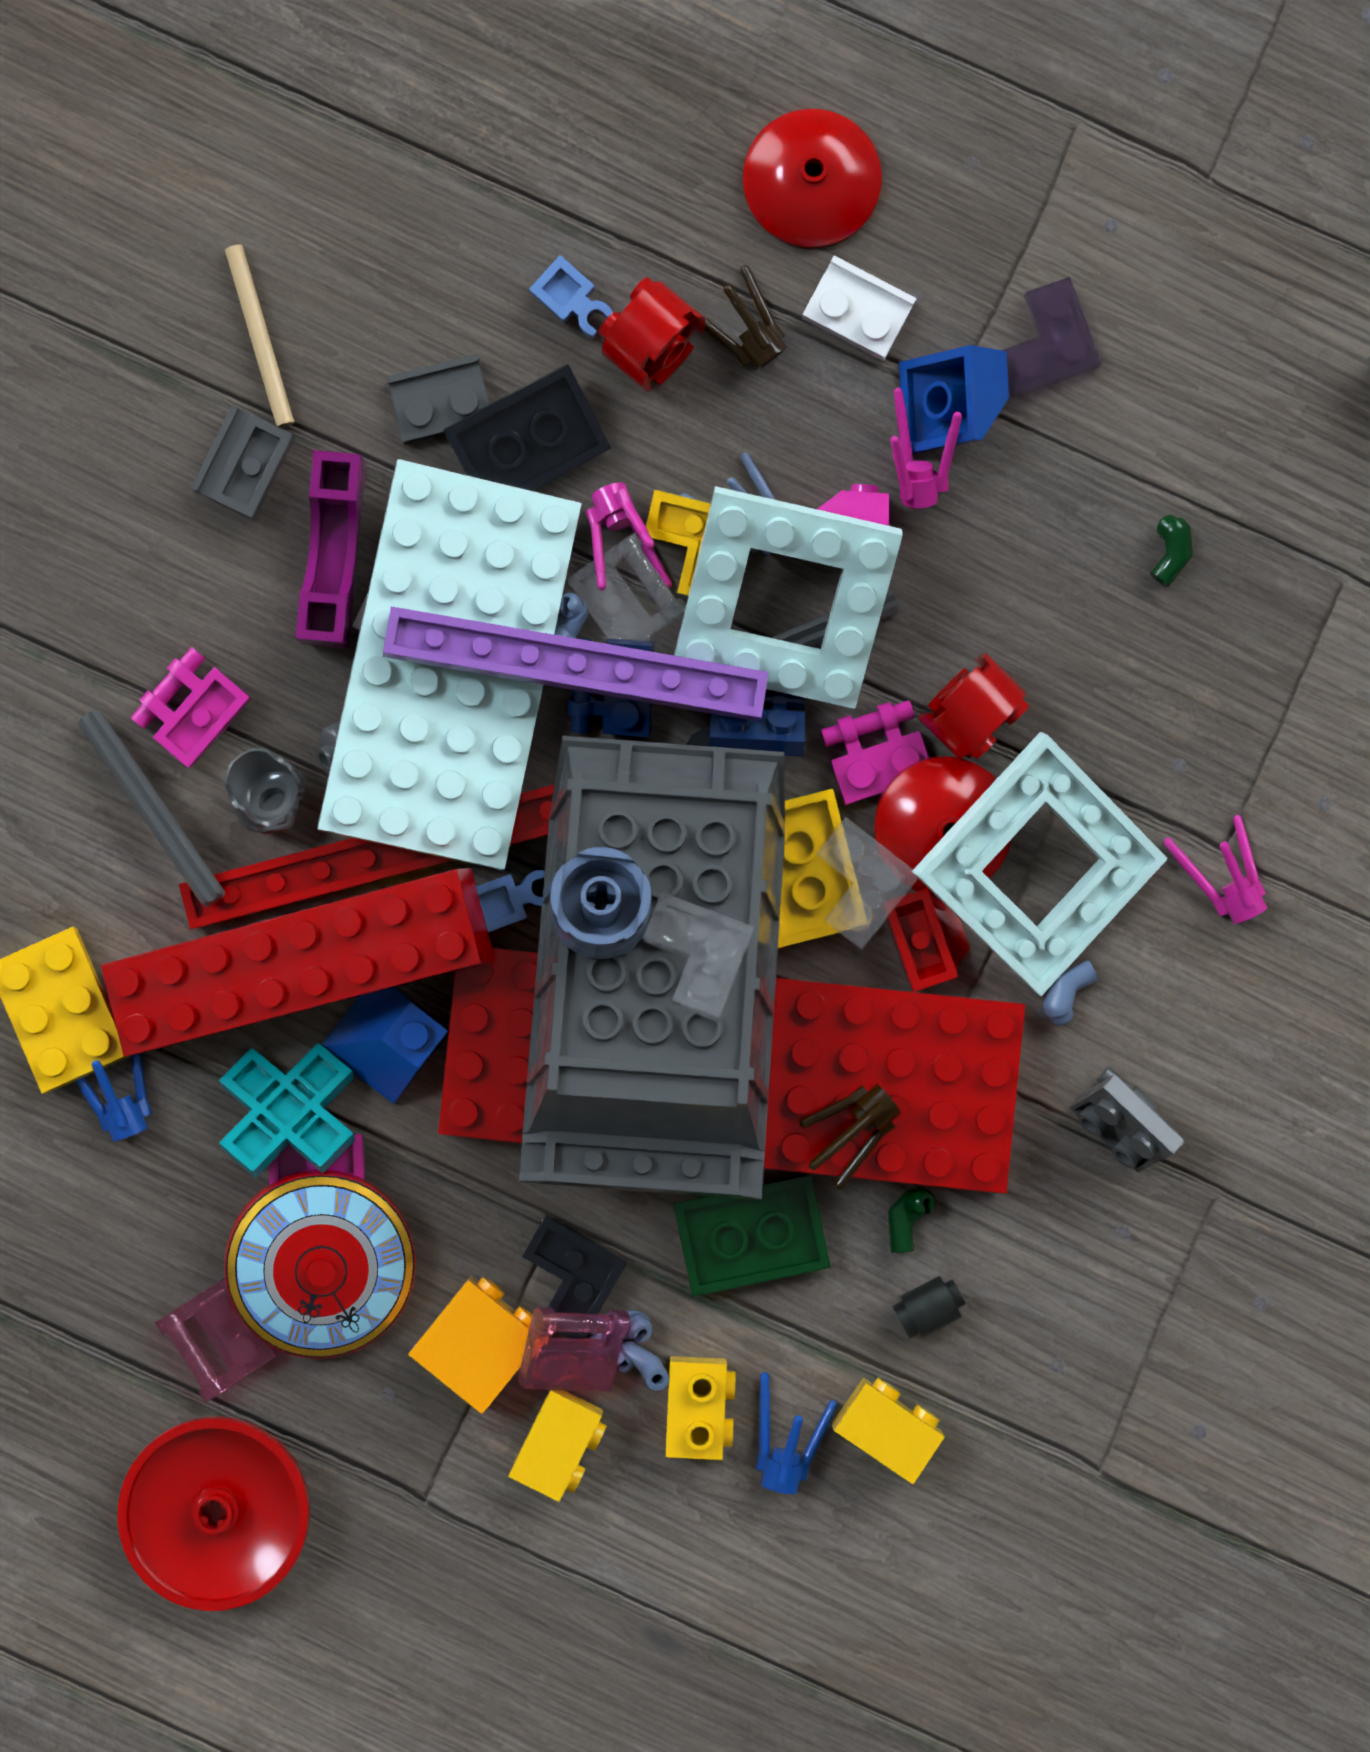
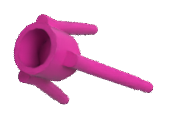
(917, 478)
(616, 510)
(1242, 895)

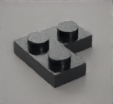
(582, 1265)

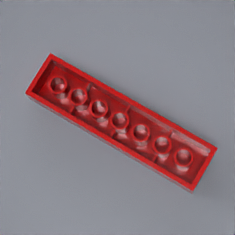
(298, 962)

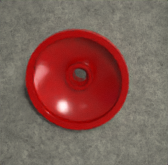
(807, 208)
(926, 800)

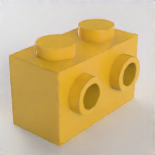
(697, 1408)
(888, 1429)
(557, 1443)

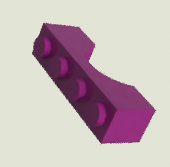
(333, 549)

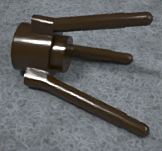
(760, 341)
(873, 1111)

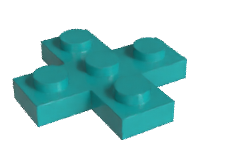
(287, 1110)

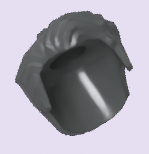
(264, 791)

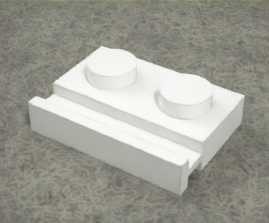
(858, 308)

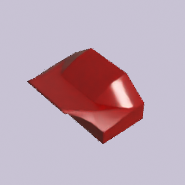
(927, 939)

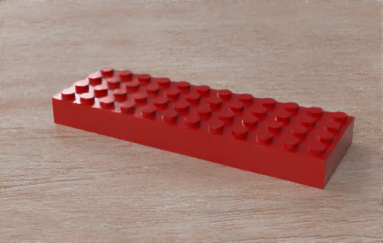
(936, 1056)

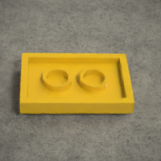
(808, 883)
(59, 1010)

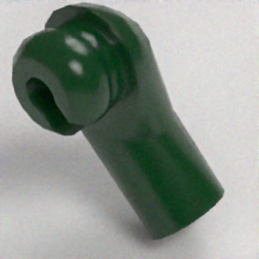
(1178, 549)
(904, 1214)

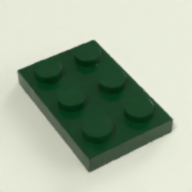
(752, 1240)

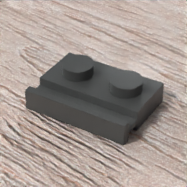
(436, 397)
(243, 462)

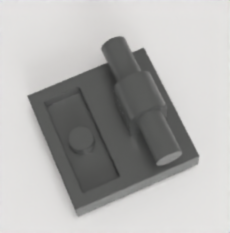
(1126, 1122)

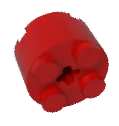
(651, 334)
(974, 707)

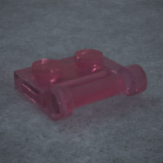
(228, 1334)
(571, 1361)

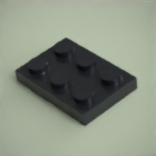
(529, 433)

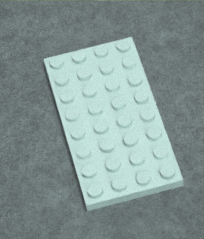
(431, 750)

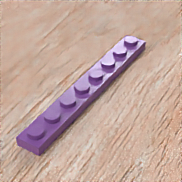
(575, 664)

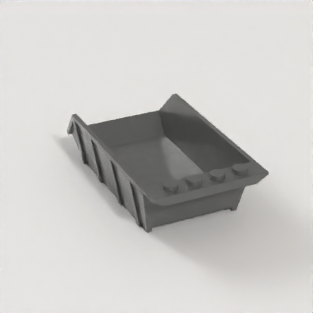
(616, 1073)

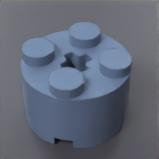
(575, 891)

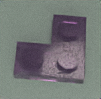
(1062, 345)

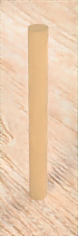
(259, 336)

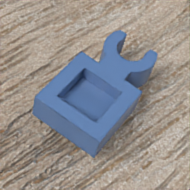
(566, 294)
(504, 902)

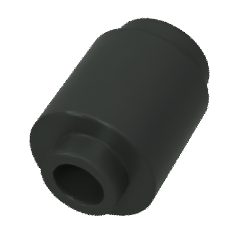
(929, 1307)

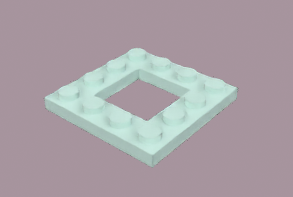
(857, 546)
(956, 863)

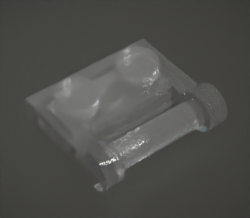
(616, 607)

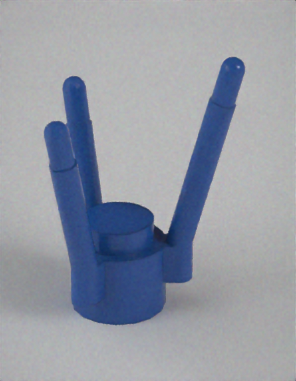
(120, 1115)
(784, 1468)

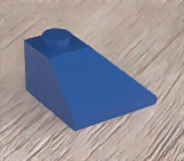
(948, 382)
(386, 1040)

